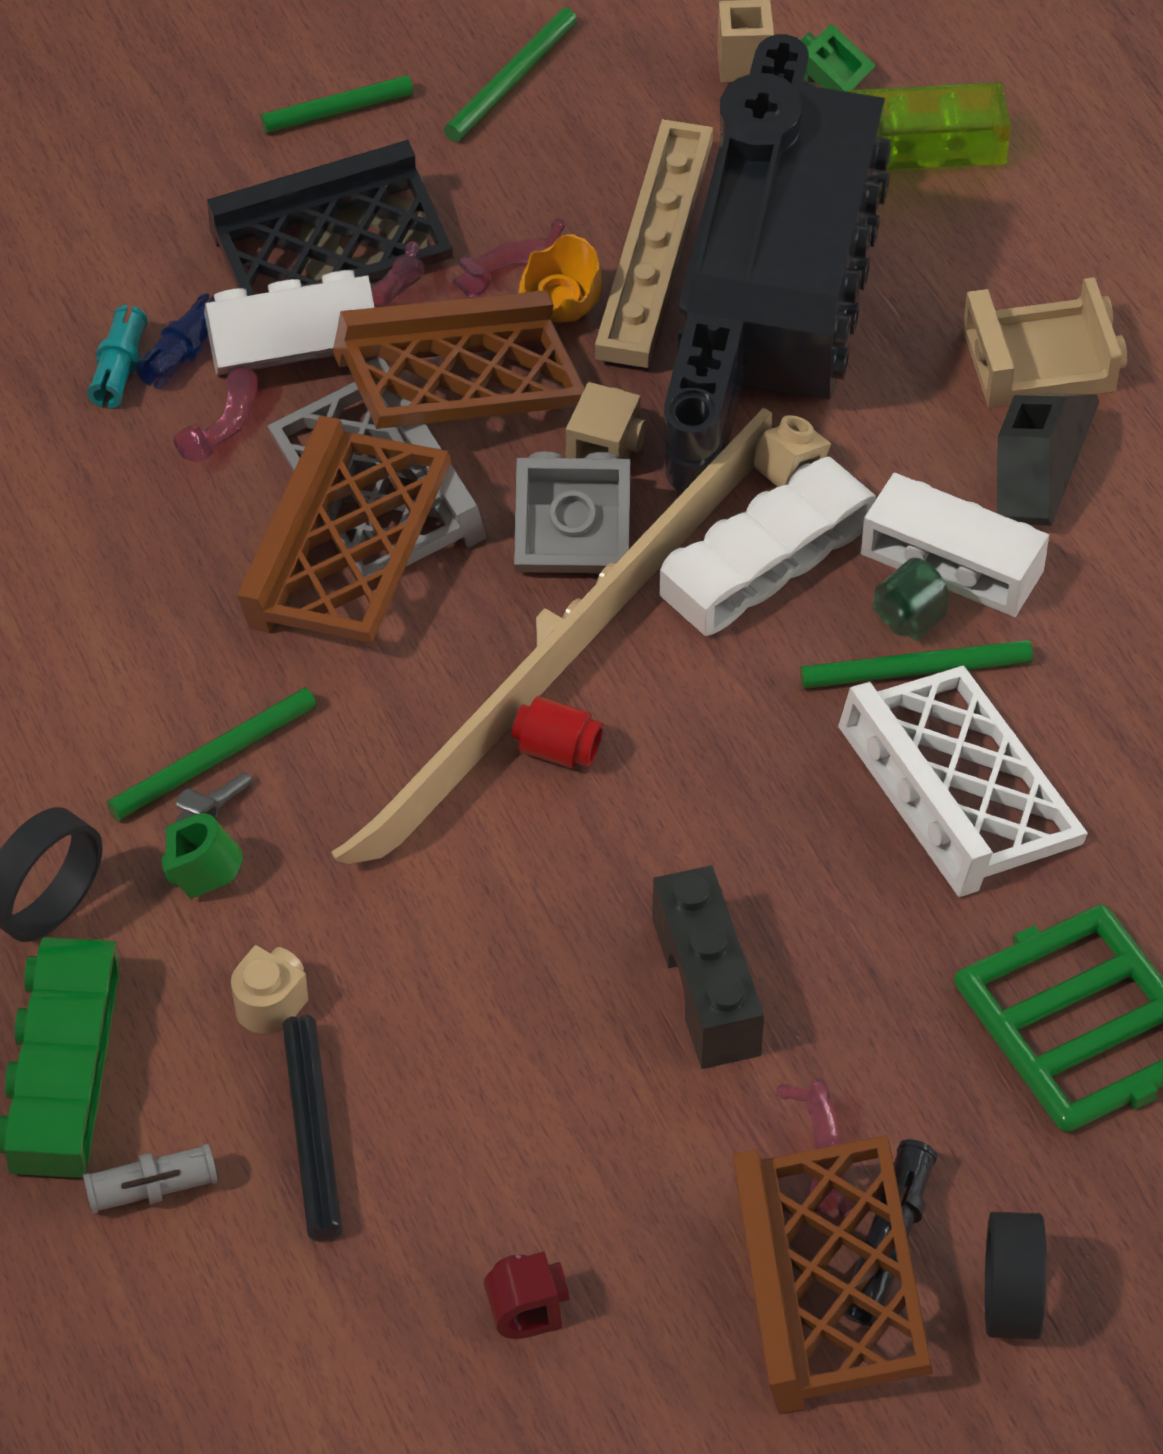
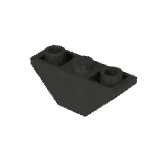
(1040, 452)

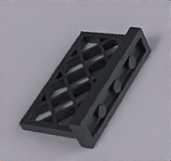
(315, 198)

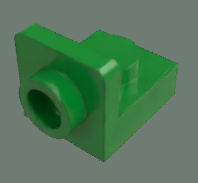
(835, 60)

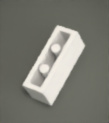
(283, 324)
(969, 546)

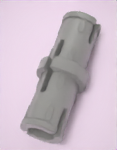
(194, 1167)

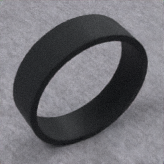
(68, 886)

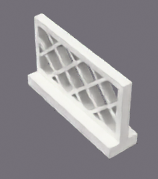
(921, 787)

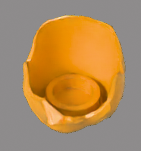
(568, 274)

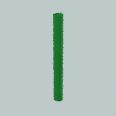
(510, 75)
(915, 664)
(211, 754)

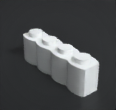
(766, 546)

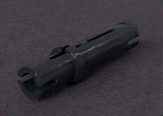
(912, 1171)

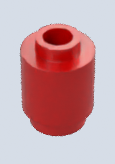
(557, 733)

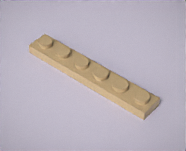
(654, 244)

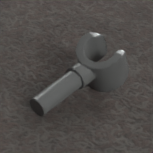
(197, 803)

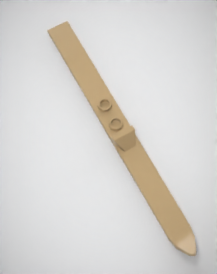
(558, 644)

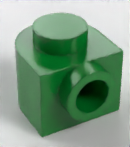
(200, 855)

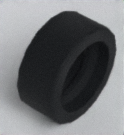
(1015, 1275)

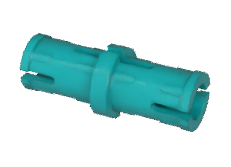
(117, 357)

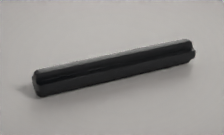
(312, 1128)

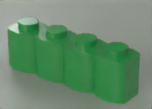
(61, 1057)

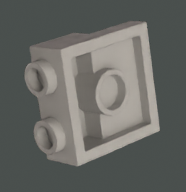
(571, 512)

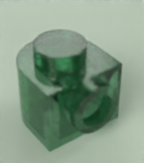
(912, 598)

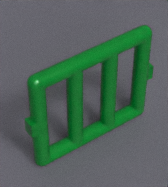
(1037, 1071)

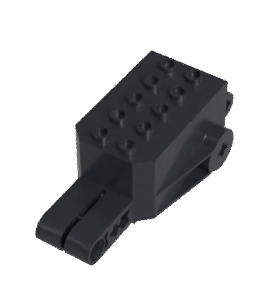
(775, 250)

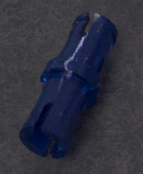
(179, 343)

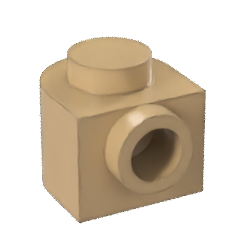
(787, 448)
(268, 989)

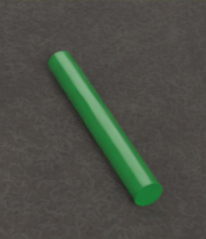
(336, 104)

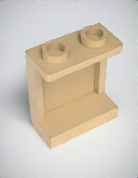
(1044, 346)

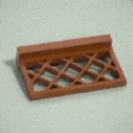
(455, 332)
(297, 529)
(779, 1293)

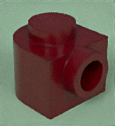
(526, 1295)

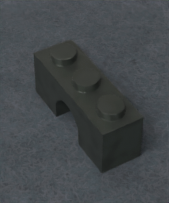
(715, 978)

